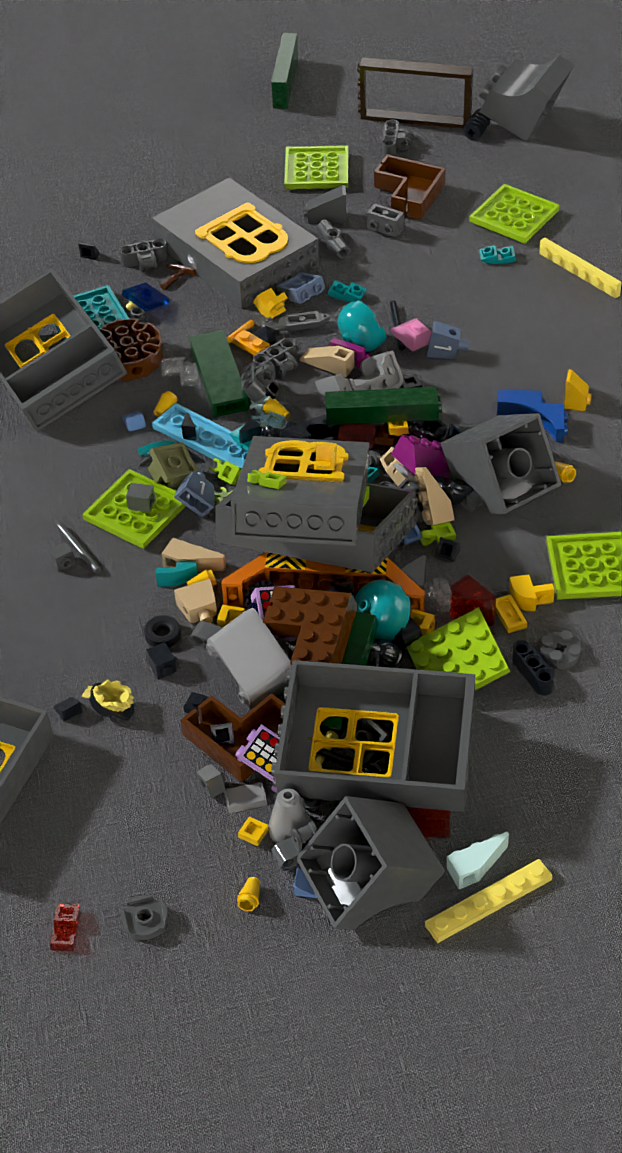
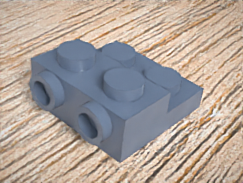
(302, 287)

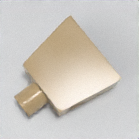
(197, 601)

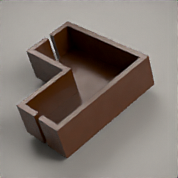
(412, 182)
(316, 617)
(214, 712)

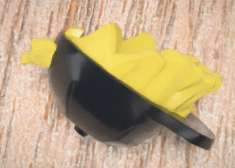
(111, 699)

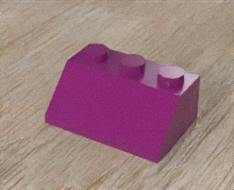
(422, 453)

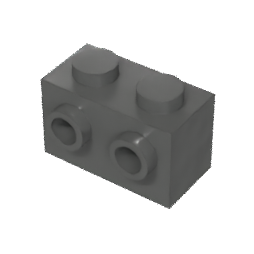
(385, 220)

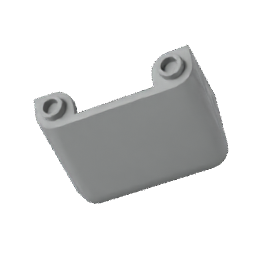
(378, 373)
(251, 657)

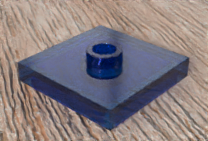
(145, 296)

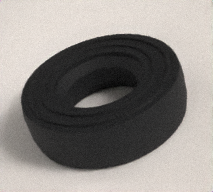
(159, 622)

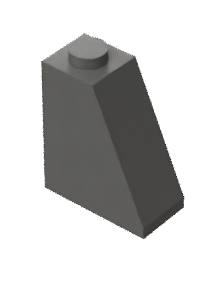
(327, 206)

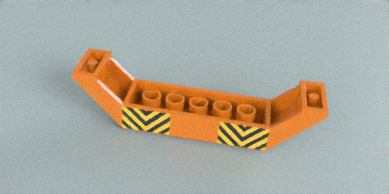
(312, 575)

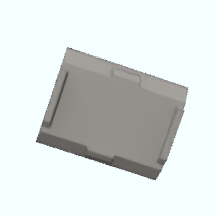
(405, 472)
(245, 797)

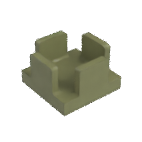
(171, 463)

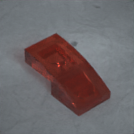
(65, 927)

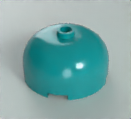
(360, 327)
(389, 605)

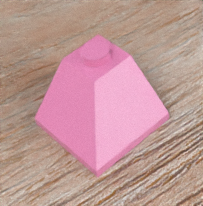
(412, 334)

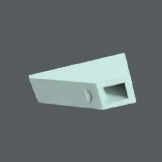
(473, 862)

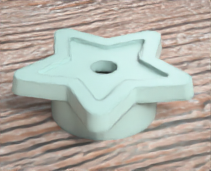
(259, 405)

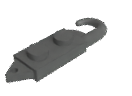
(298, 321)

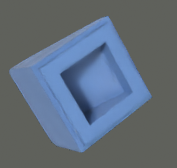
(134, 421)
(413, 536)
(302, 886)

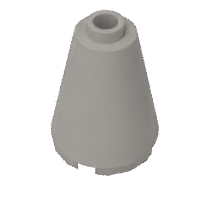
(287, 814)

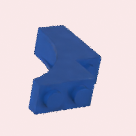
(531, 402)

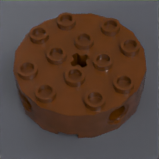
(136, 346)

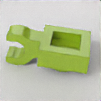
(439, 530)

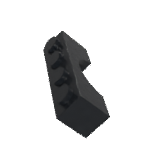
(311, 429)

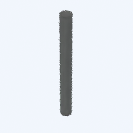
(78, 547)

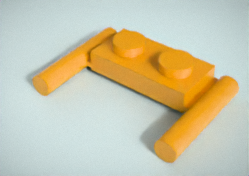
(247, 340)

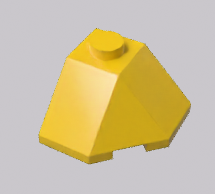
(576, 392)

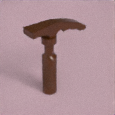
(182, 270)

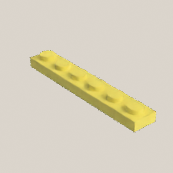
(580, 267)
(488, 900)

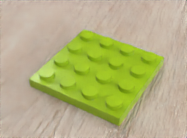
(316, 167)
(514, 213)
(137, 527)
(586, 564)
(461, 648)

